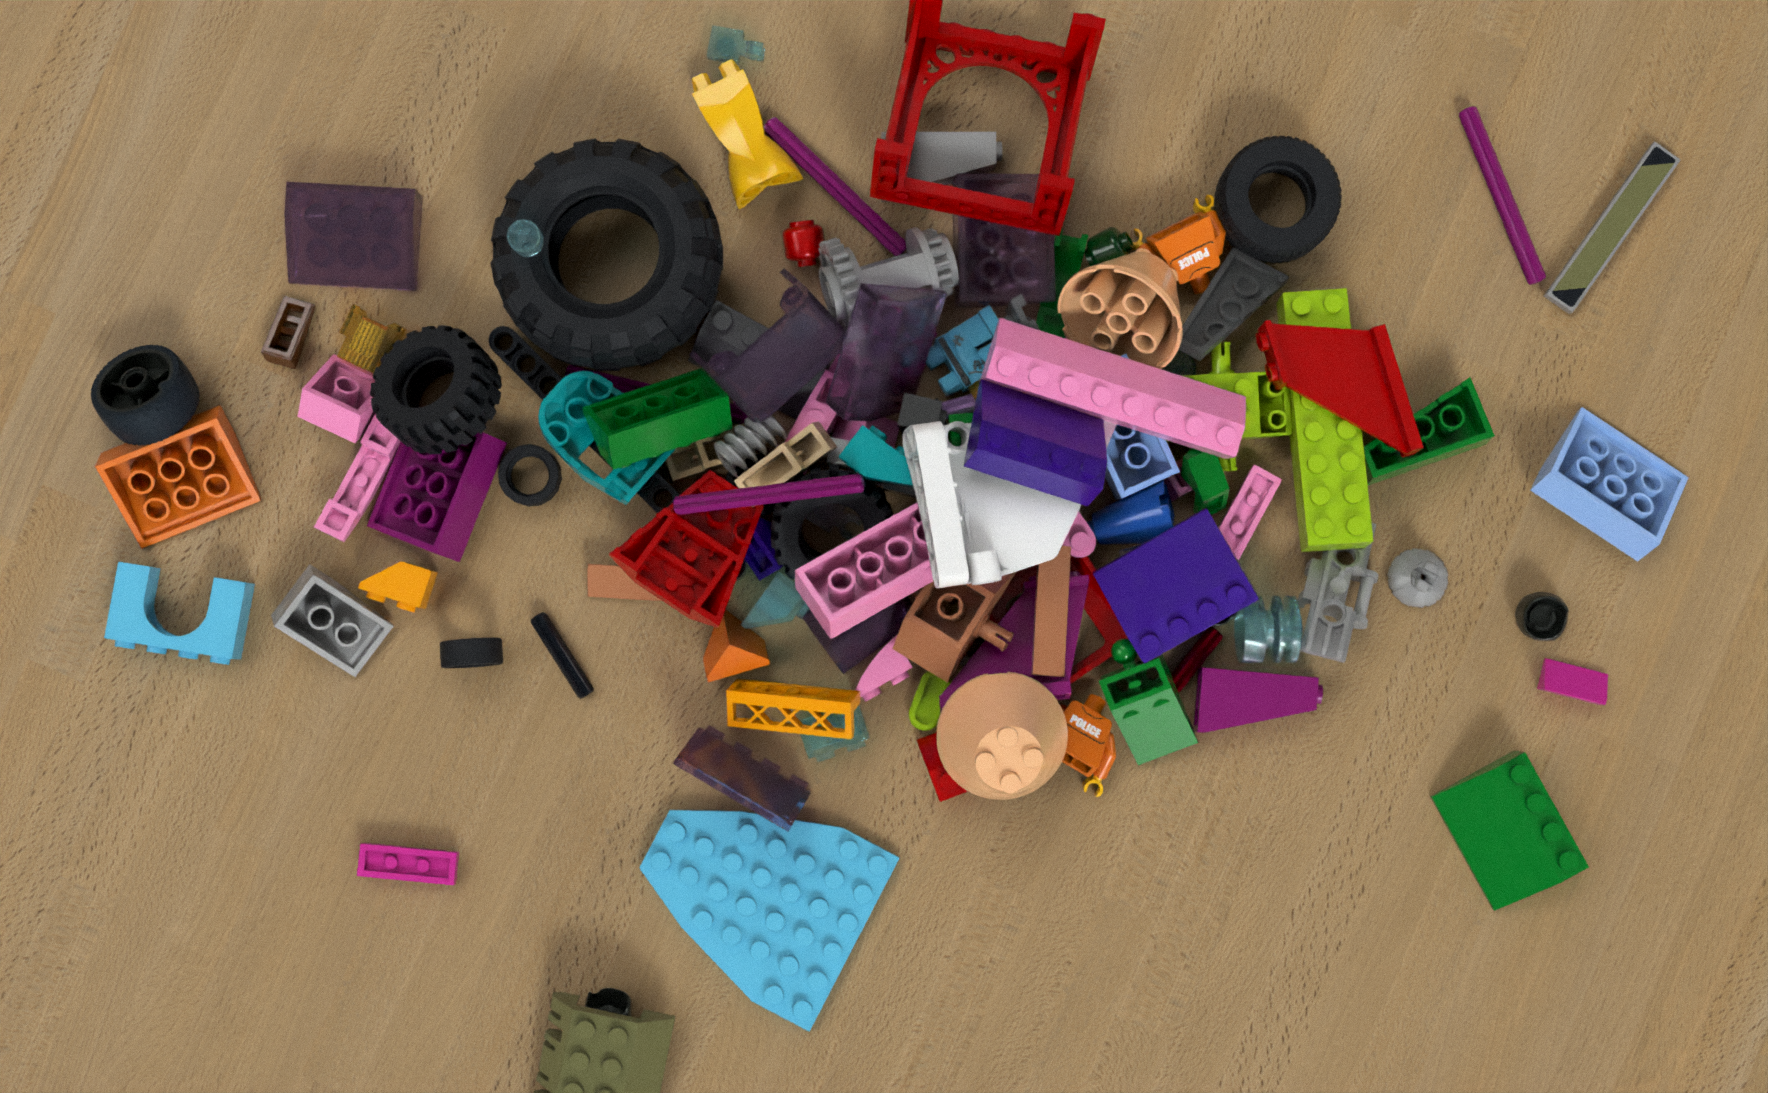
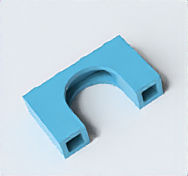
(134, 617)

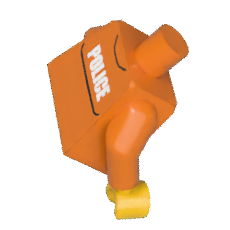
(1189, 245)
(1089, 741)

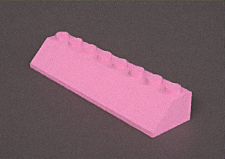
(1116, 389)

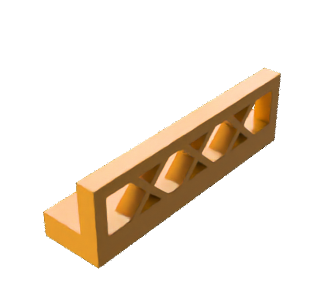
(795, 697)

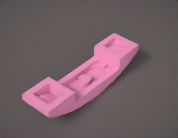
(360, 482)

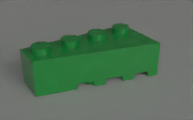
(1446, 428)

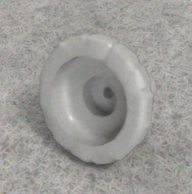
(1406, 580)

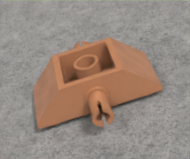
(941, 640)

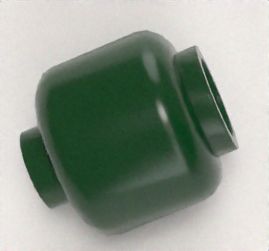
(1107, 246)

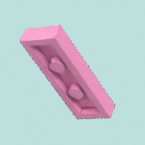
(1248, 508)

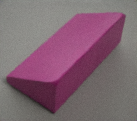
(1573, 682)

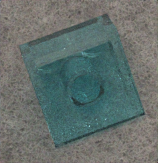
(777, 604)

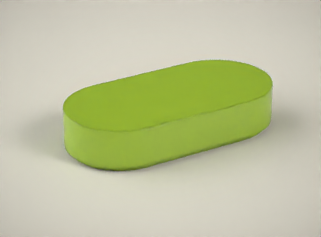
(925, 706)

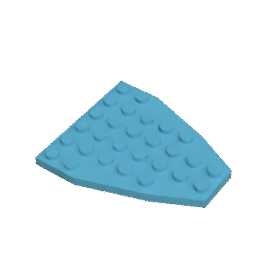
(769, 901)

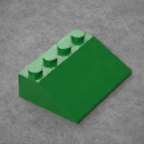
(1509, 830)

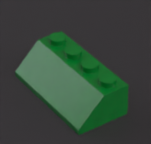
(658, 418)

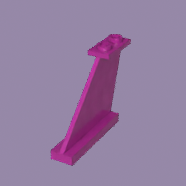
(1018, 654)

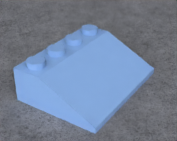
(1610, 485)

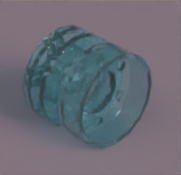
(1275, 628)

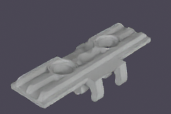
(1326, 593)

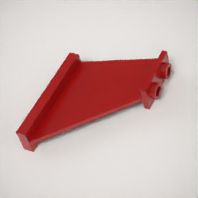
(1346, 374)

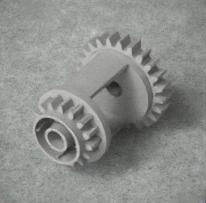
(926, 265)

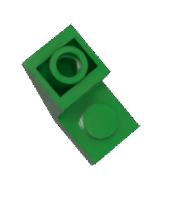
(1207, 480)

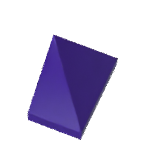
(760, 553)

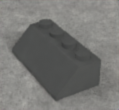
(732, 331)

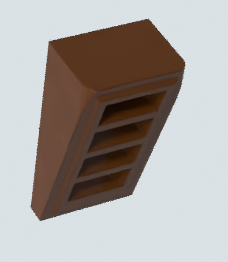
(291, 357)

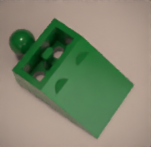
(1150, 709)

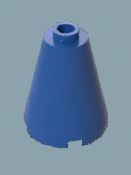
(1134, 517)

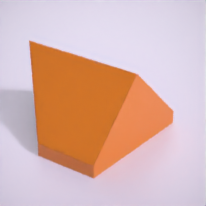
(733, 650)

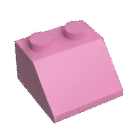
(339, 399)

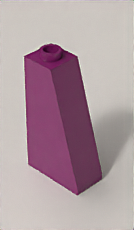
(1246, 697)

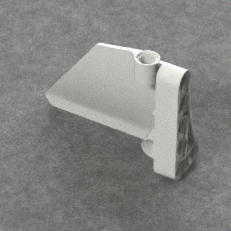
(975, 521)

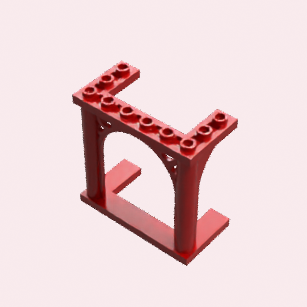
(1073, 69)

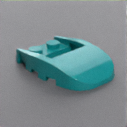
(569, 434)

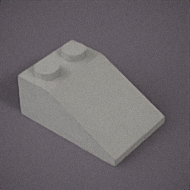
(331, 621)

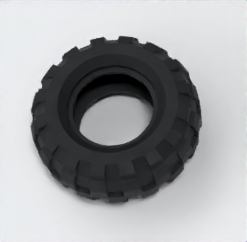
(595, 179)

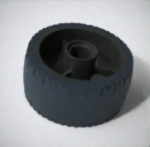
(145, 395)

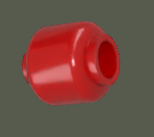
(802, 242)

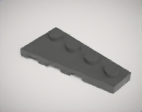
(1229, 300)

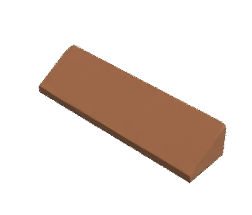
(613, 582)
(1051, 615)

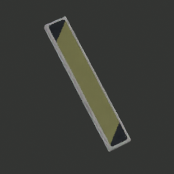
(1611, 228)

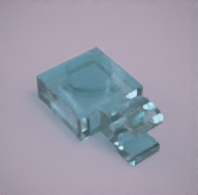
(730, 44)

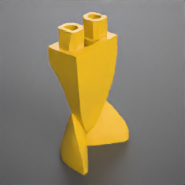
(738, 124)

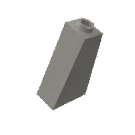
(942, 155)

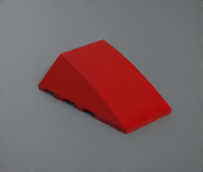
(692, 556)

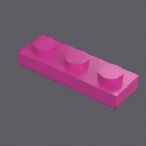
(408, 863)

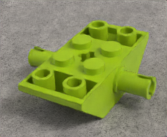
(1266, 408)

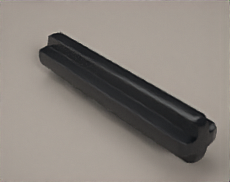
(562, 655)

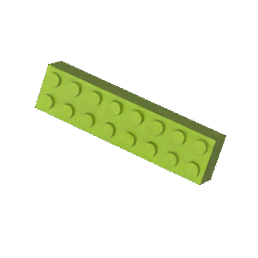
(1324, 447)

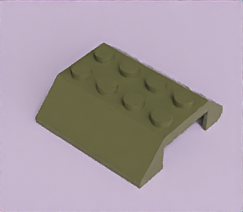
(603, 1050)

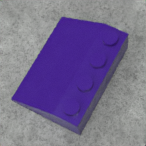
(1037, 444)
(1175, 585)

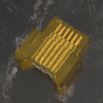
(367, 339)

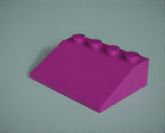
(437, 496)

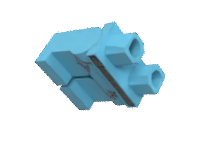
(960, 351)

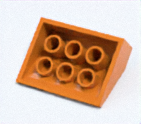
(180, 479)

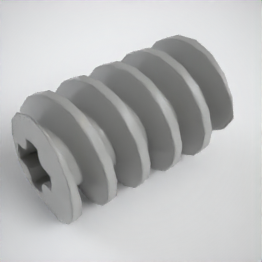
(747, 442)

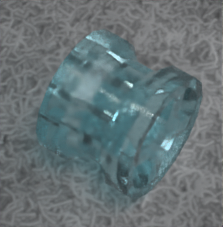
(520, 233)

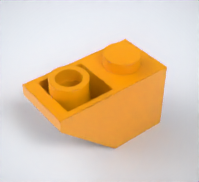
(403, 583)

